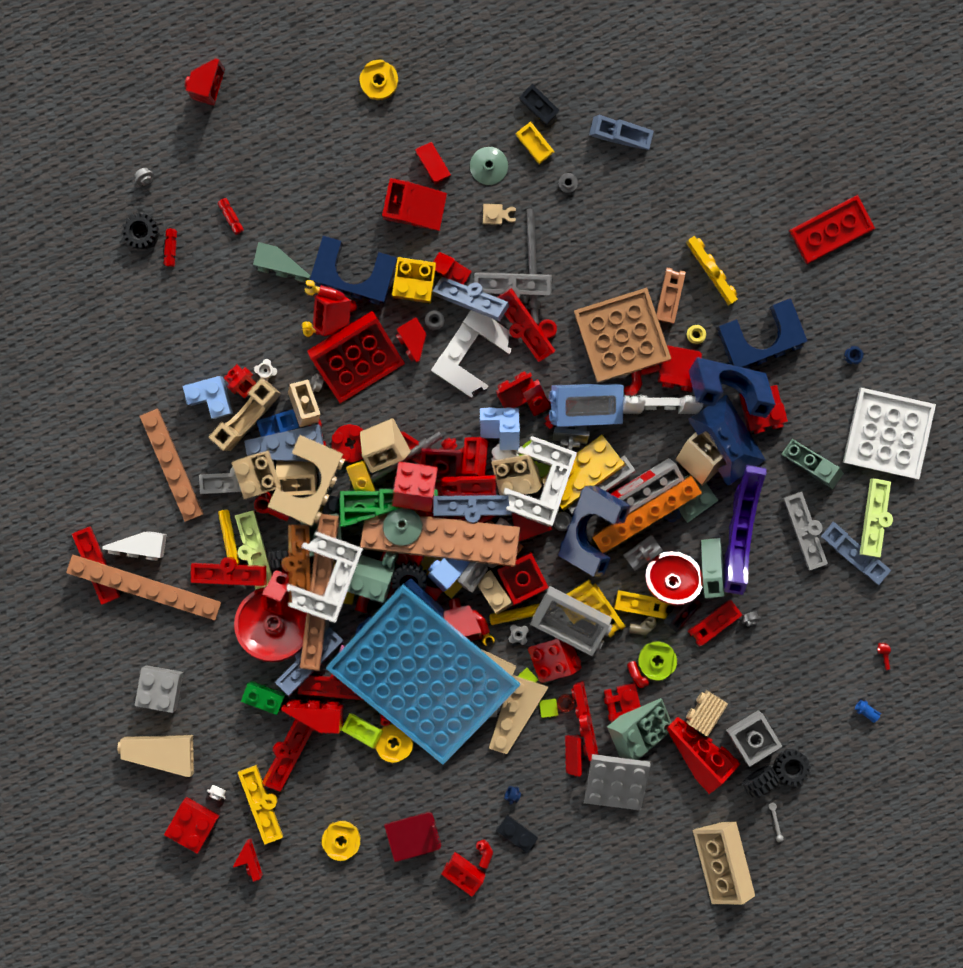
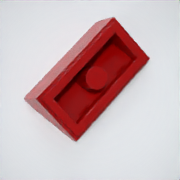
(432, 162)
(474, 456)
(573, 755)

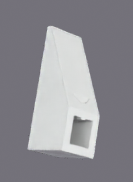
(145, 543)

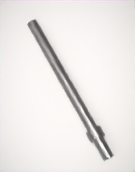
(534, 303)
(425, 443)

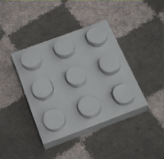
(616, 782)

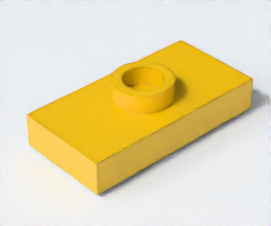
(534, 143)
(360, 477)

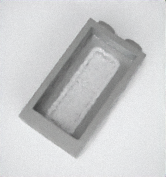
(571, 621)

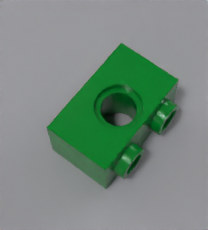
(263, 697)

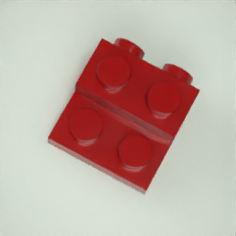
(775, 418)

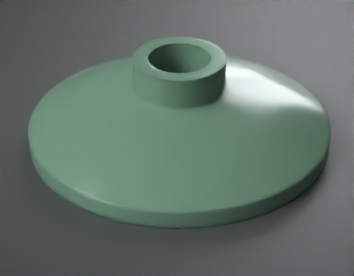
(486, 175)
(407, 534)

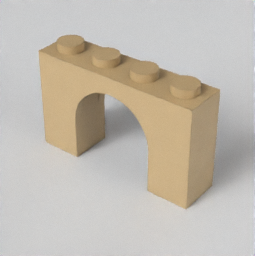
(230, 433)
(308, 508)

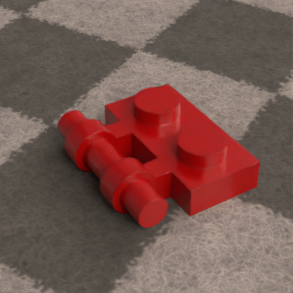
(628, 700)

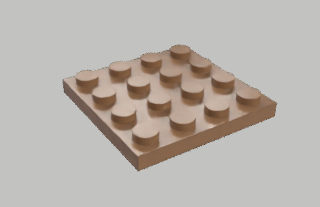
(622, 335)

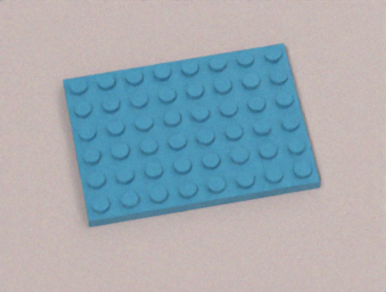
(423, 675)

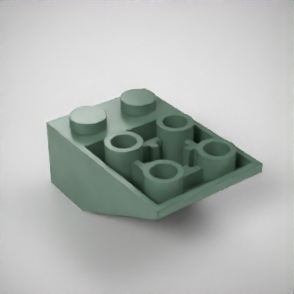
(639, 729)

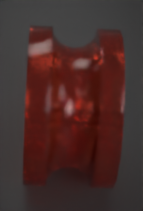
(560, 700)

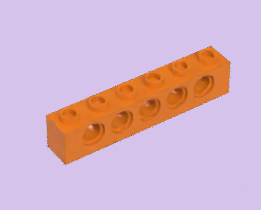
(647, 514)

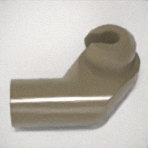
(644, 628)

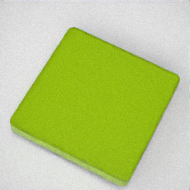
(527, 674)
(548, 708)

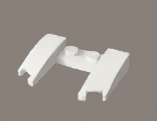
(448, 363)
(685, 404)
(561, 463)
(329, 604)

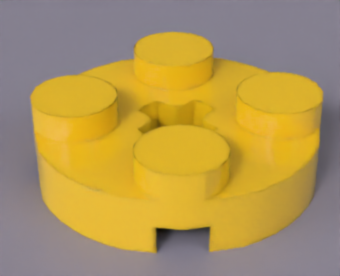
(369, 74)
(397, 753)
(332, 847)

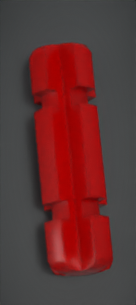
(230, 216)
(170, 247)

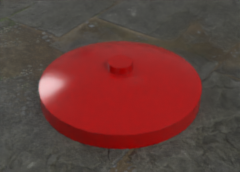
(268, 634)

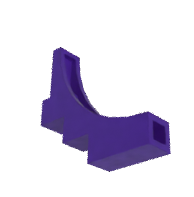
(740, 530)

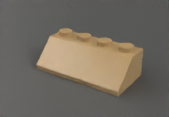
(724, 863)

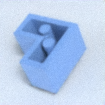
(210, 391)
(501, 424)
(446, 571)

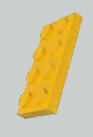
(590, 467)

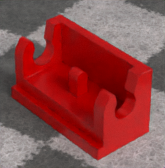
(463, 874)

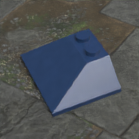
(729, 437)

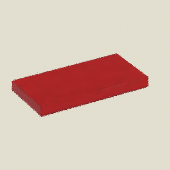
(832, 229)

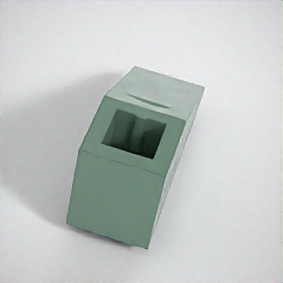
(273, 259)
(813, 463)
(712, 568)

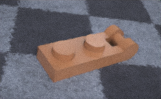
(670, 296)

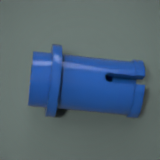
(863, 708)

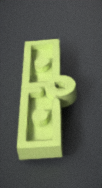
(875, 518)
(253, 546)

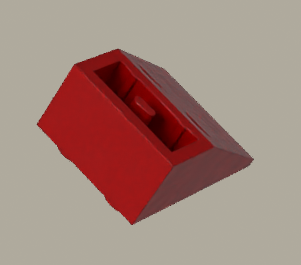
(414, 204)
(320, 717)

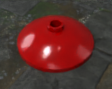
(675, 569)

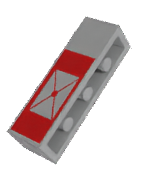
(649, 484)

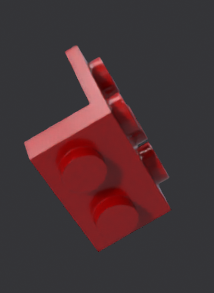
(677, 370)
(510, 393)
(554, 660)

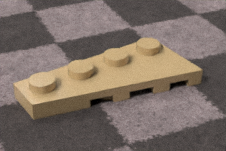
(516, 713)

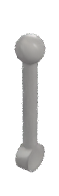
(772, 806)

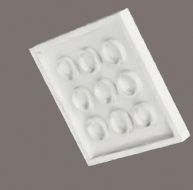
(889, 433)

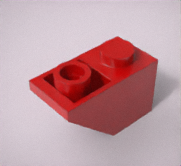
(414, 337)

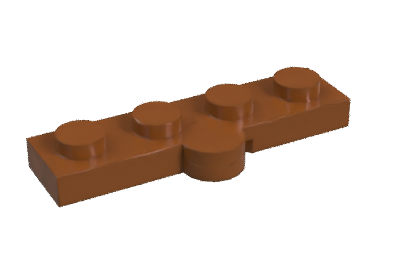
(299, 558)

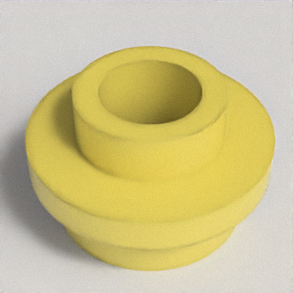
(702, 332)

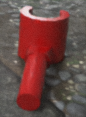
(884, 649)

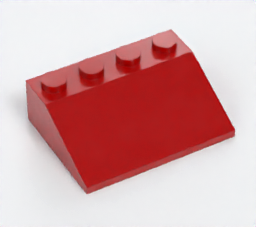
(355, 357)

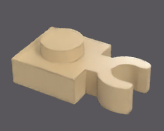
(494, 214)

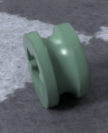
(390, 559)

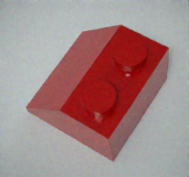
(205, 82)

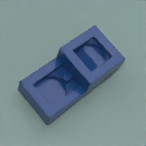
(278, 423)

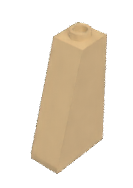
(160, 752)

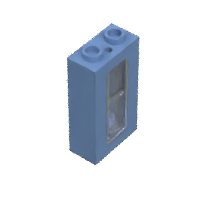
(586, 404)

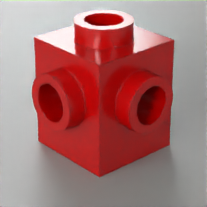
(240, 380)

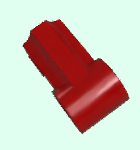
(263, 508)

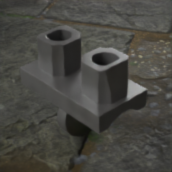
(571, 437)
(643, 552)

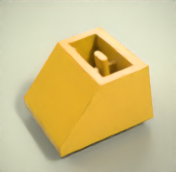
(414, 280)

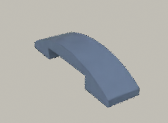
(850, 550)

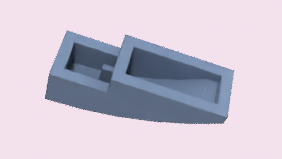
(621, 132)

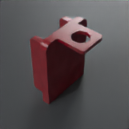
(413, 836)

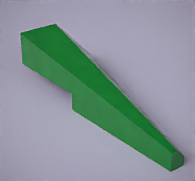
(363, 505)

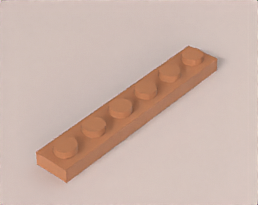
(171, 465)

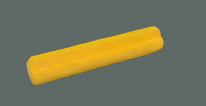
(228, 535)
(511, 615)

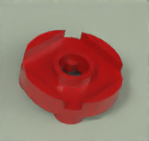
(340, 437)

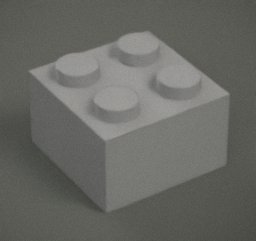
(158, 689)
(754, 738)

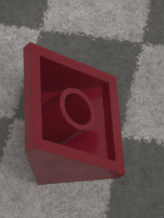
(447, 462)

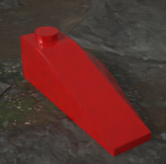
(705, 760)

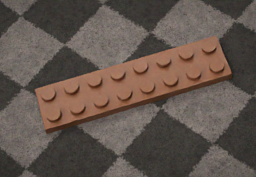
(449, 540)

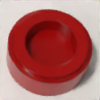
(548, 327)

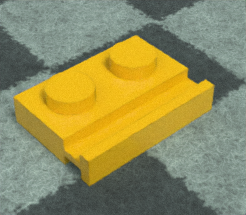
(588, 595)

